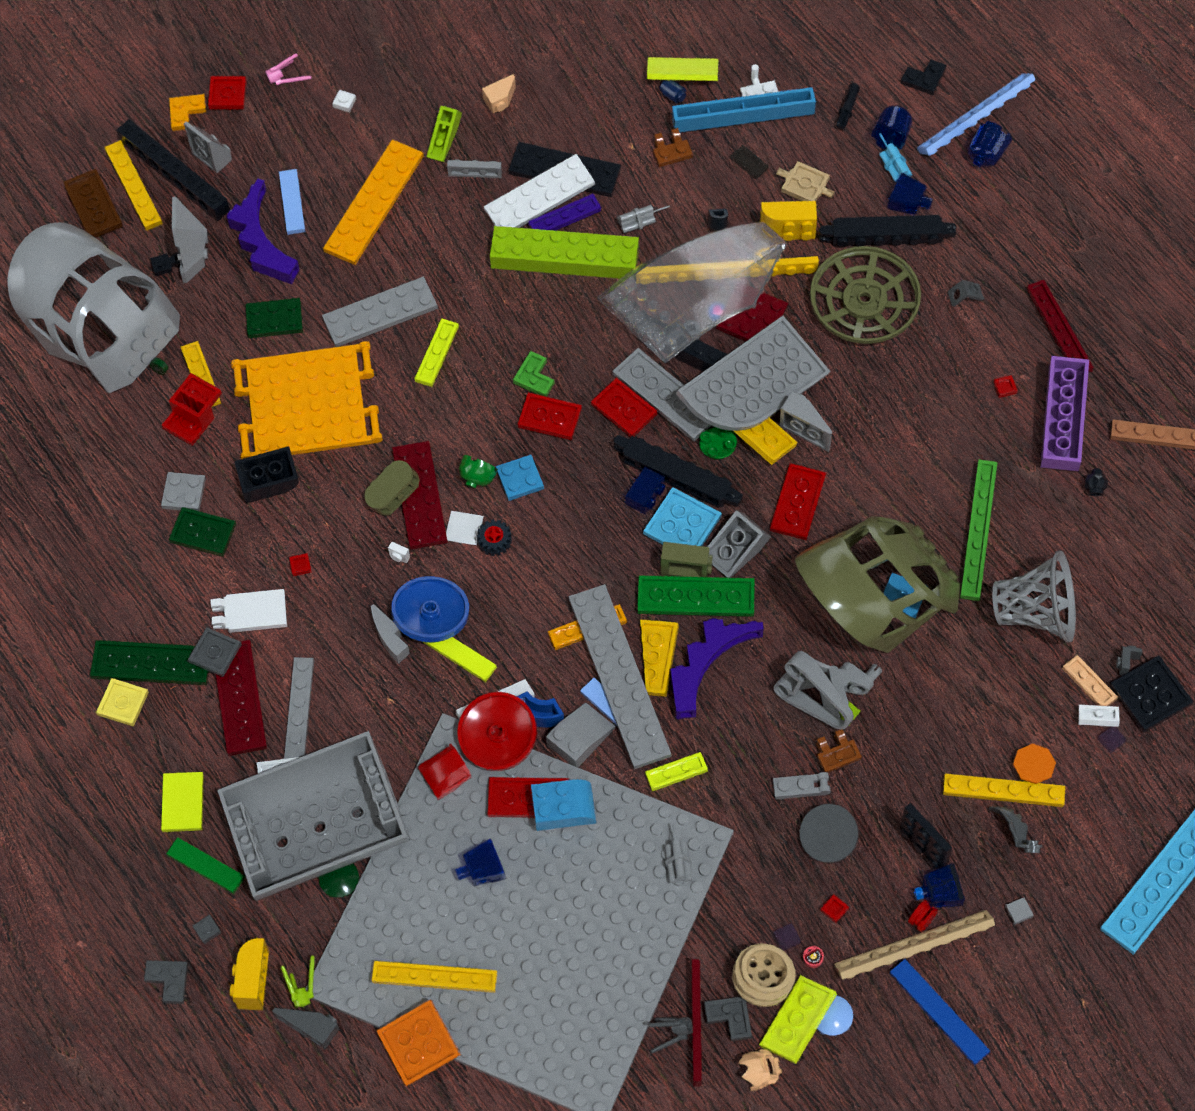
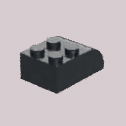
(267, 474)

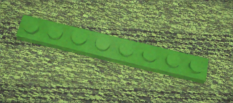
(978, 530)

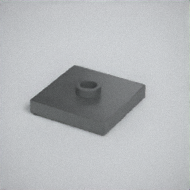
(214, 652)

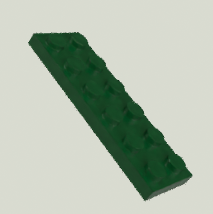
(146, 663)

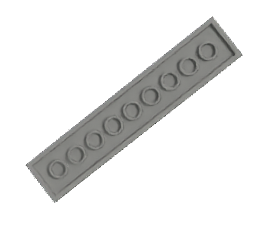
(619, 677)

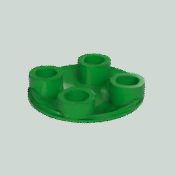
(718, 443)

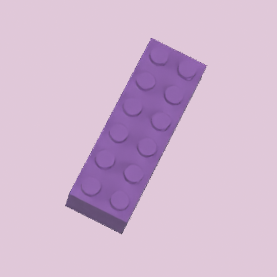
(1064, 413)

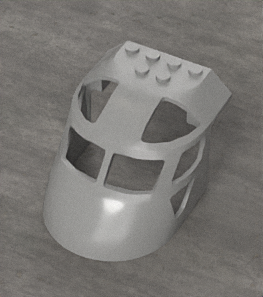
(40, 270)

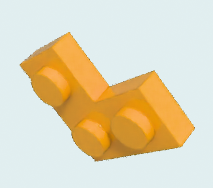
(183, 106)

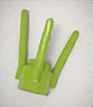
(300, 996)

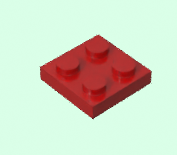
(227, 92)

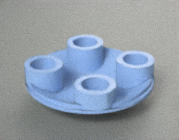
(837, 1019)

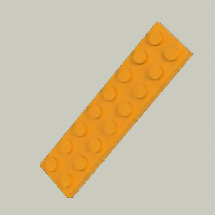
(373, 202)

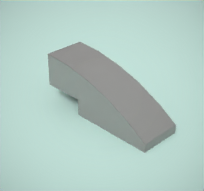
(389, 635)

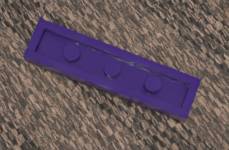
(567, 214)

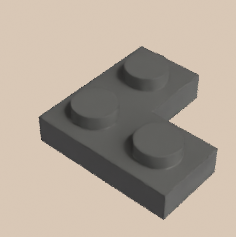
(173, 976)
(731, 1010)

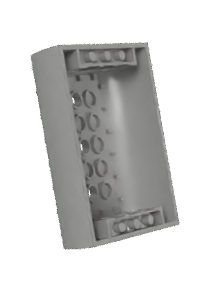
(300, 796)

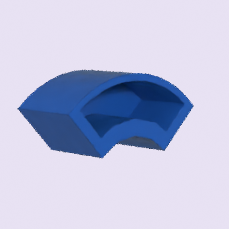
(546, 712)

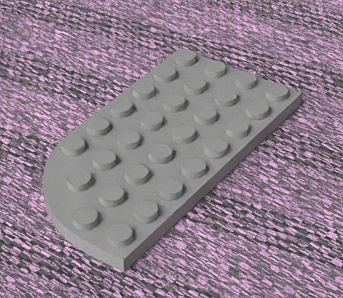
(754, 379)

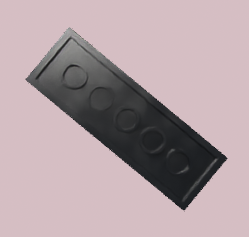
(534, 160)

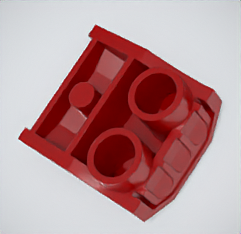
(445, 772)

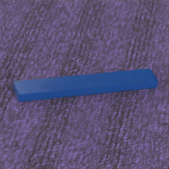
(939, 1012)

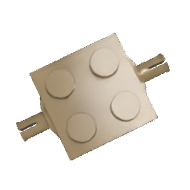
(805, 182)

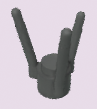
(679, 1026)

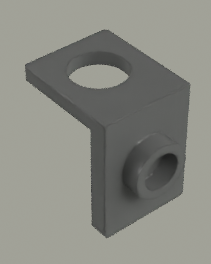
(967, 289)

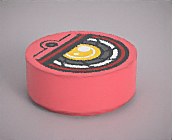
(813, 956)

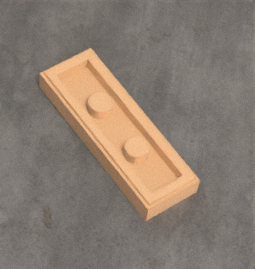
(1089, 682)

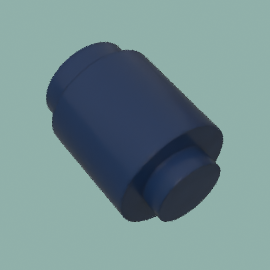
(673, 91)

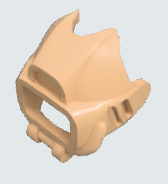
(758, 1071)

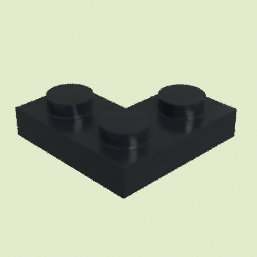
(927, 80)

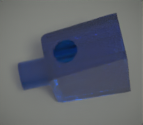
(909, 196)
(481, 865)

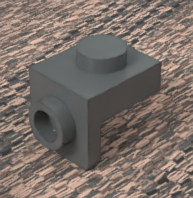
(1126, 654)

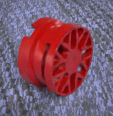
(923, 916)

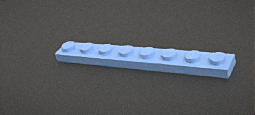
(980, 111)

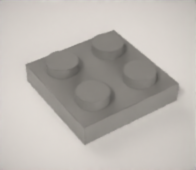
(183, 491)

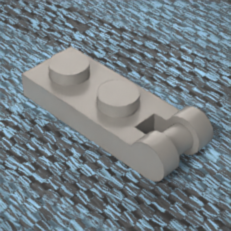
(801, 786)

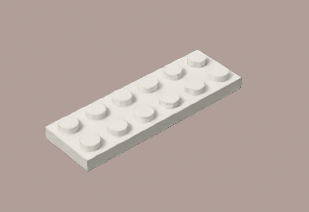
(540, 194)

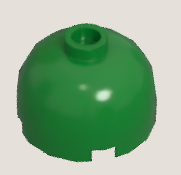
(476, 472)

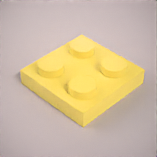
(122, 702)

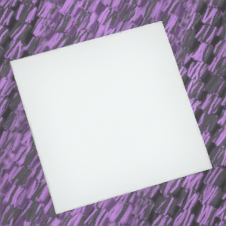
(463, 527)

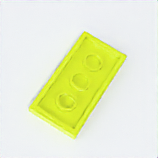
(682, 69)
(798, 1019)

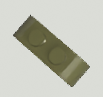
(391, 487)

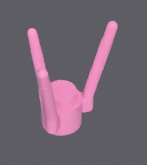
(274, 73)

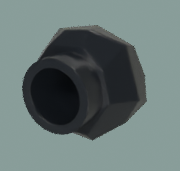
(1096, 482)

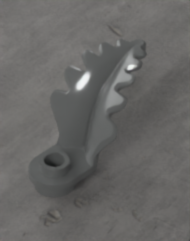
(1018, 829)

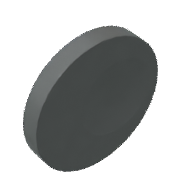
(829, 833)

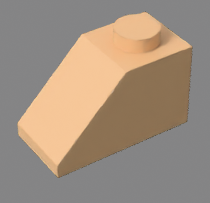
(499, 93)

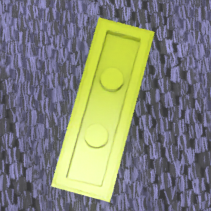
(676, 771)

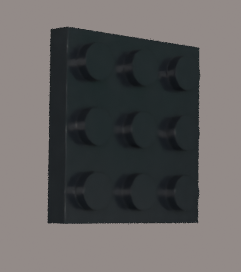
(1151, 693)
(925, 837)

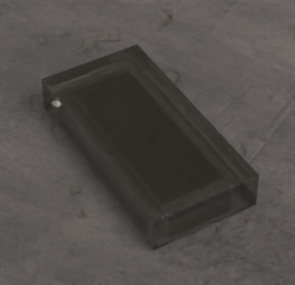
(749, 162)

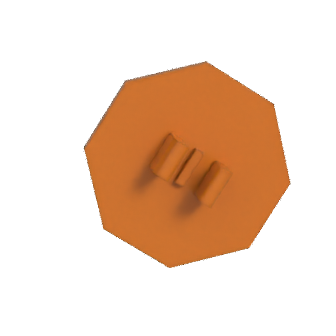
(1034, 763)

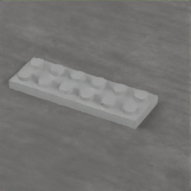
(379, 312)
(659, 390)

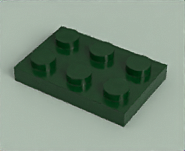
(274, 318)
(202, 531)

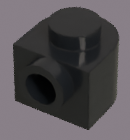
(717, 219)

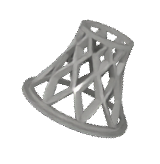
(1024, 585)

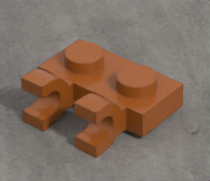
(673, 152)
(838, 756)

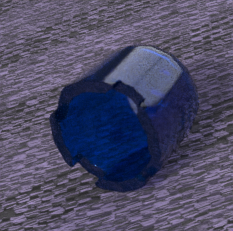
(894, 125)
(988, 144)

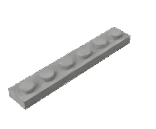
(299, 707)

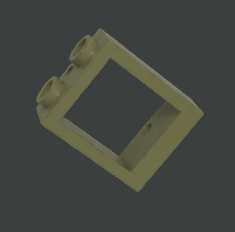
(685, 560)

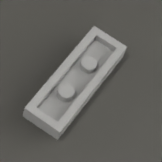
(474, 169)

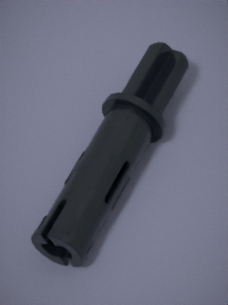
(846, 110)

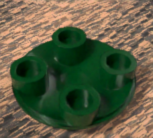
(340, 881)

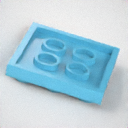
(682, 520)

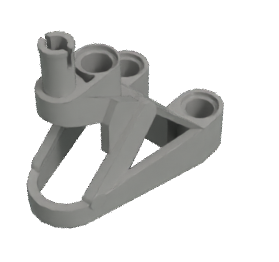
(805, 673)

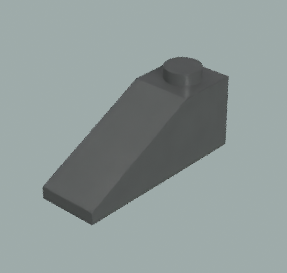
(312, 1025)

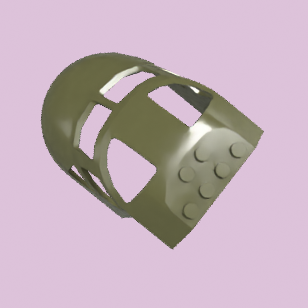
(854, 597)

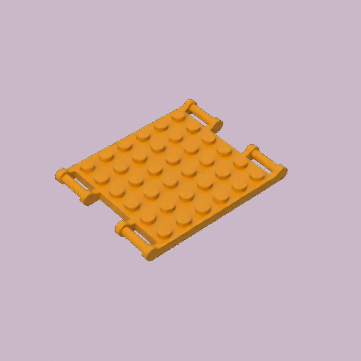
(307, 400)

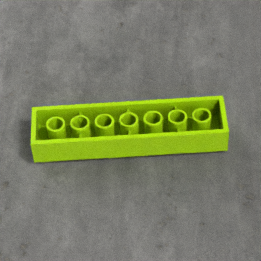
(563, 252)

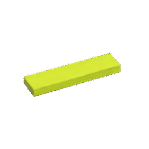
(436, 352)
(464, 657)

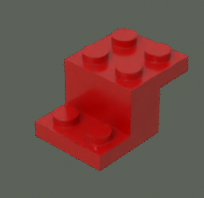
(191, 409)

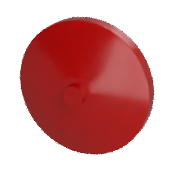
(497, 731)

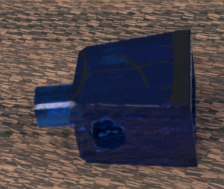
(941, 888)

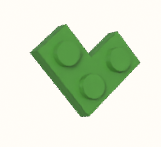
(530, 377)

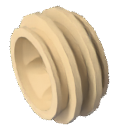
(759, 991)

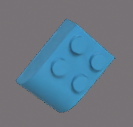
(563, 804)

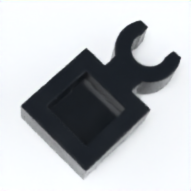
(163, 264)

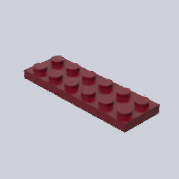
(423, 507)
(241, 704)

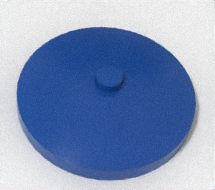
(430, 609)

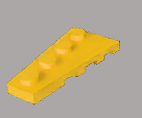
(658, 652)

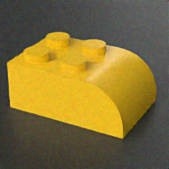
(791, 219)
(250, 975)

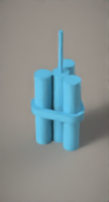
(894, 161)

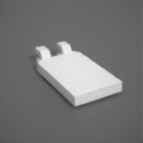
(250, 611)

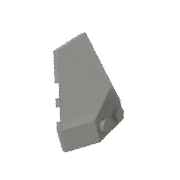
(189, 239)

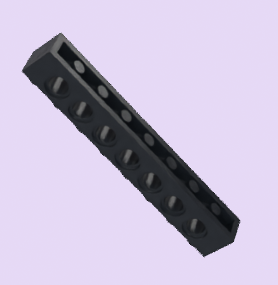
(173, 170)

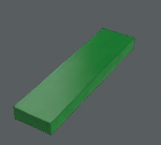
(205, 865)

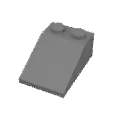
(207, 148)
(804, 421)
(737, 544)
(579, 734)

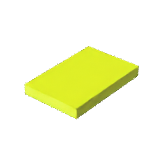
(182, 801)

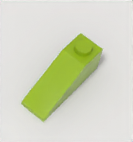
(444, 133)

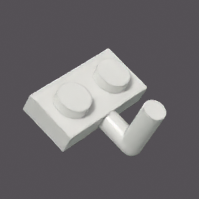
(757, 88)

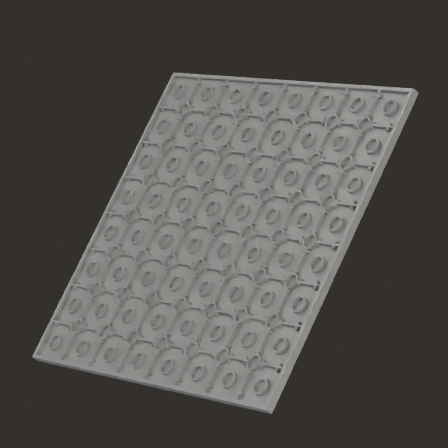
(574, 929)

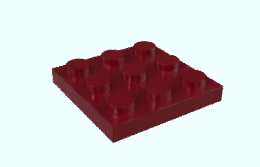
(752, 321)

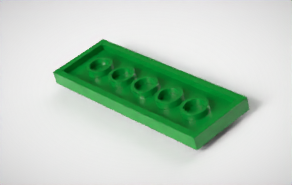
(696, 596)

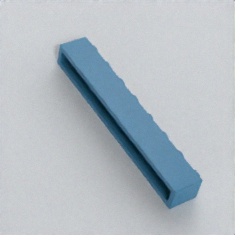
(744, 109)

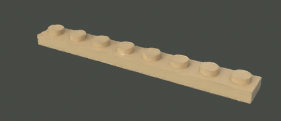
(921, 942)

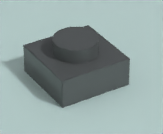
(206, 929)

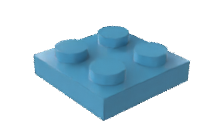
(519, 477)

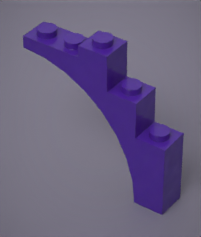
(264, 256)
(701, 655)

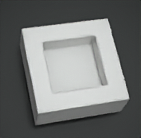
(344, 101)
(398, 552)

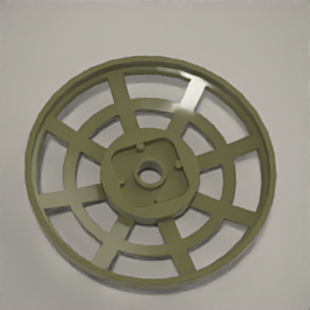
(865, 287)

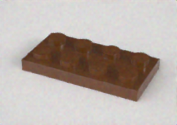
(93, 203)

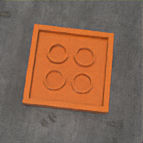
(418, 1042)

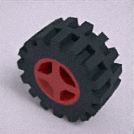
(494, 530)

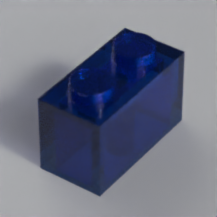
(645, 491)

